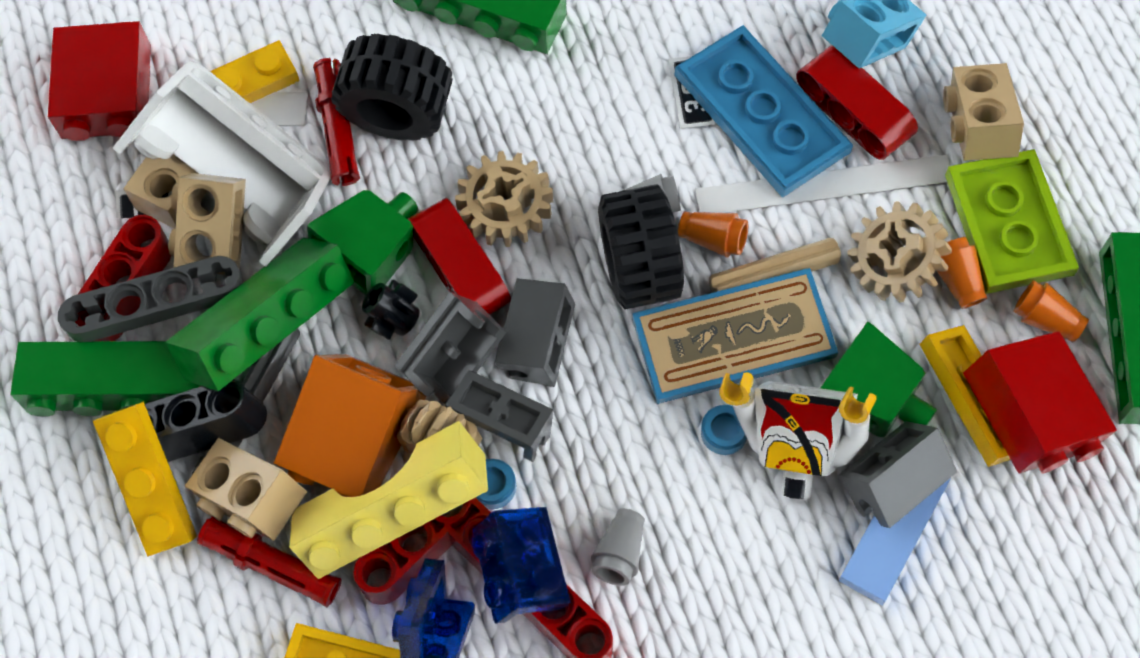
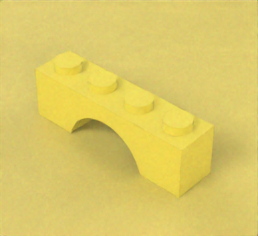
(436, 478)

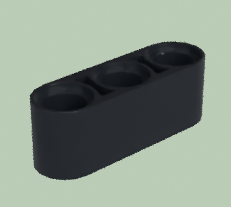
(200, 416)

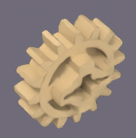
(510, 181)
(911, 264)

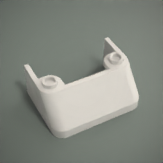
(229, 137)

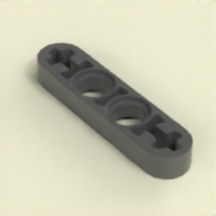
(150, 291)

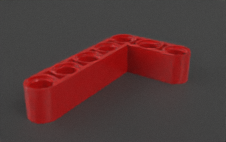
(458, 532)

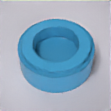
(722, 431)
(500, 485)

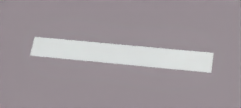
(826, 185)

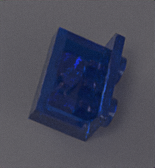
(519, 563)
(431, 622)

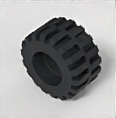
(392, 87)
(641, 246)

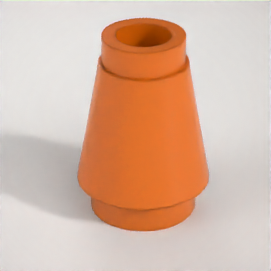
(715, 231)
(963, 274)
(1049, 311)

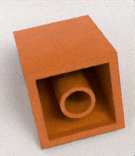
(346, 425)

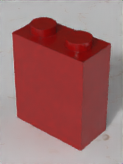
(98, 79)
(1040, 403)

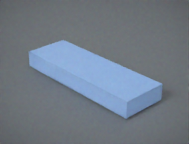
(886, 550)

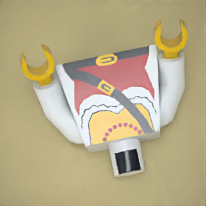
(799, 428)

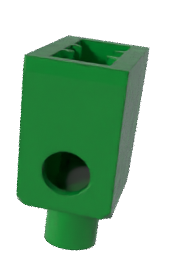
(370, 234)
(881, 368)

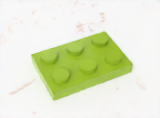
(1011, 221)

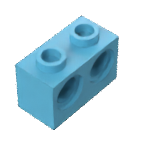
(872, 28)

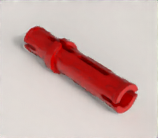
(336, 127)
(267, 561)

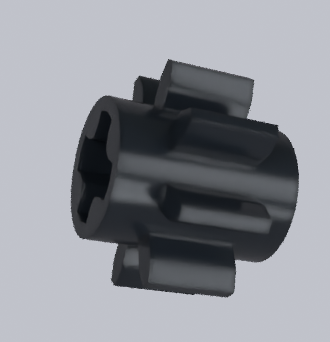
(390, 309)

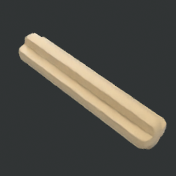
(812, 256)

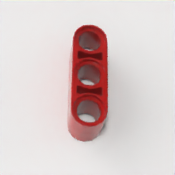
(857, 103)
(458, 256)
(127, 258)

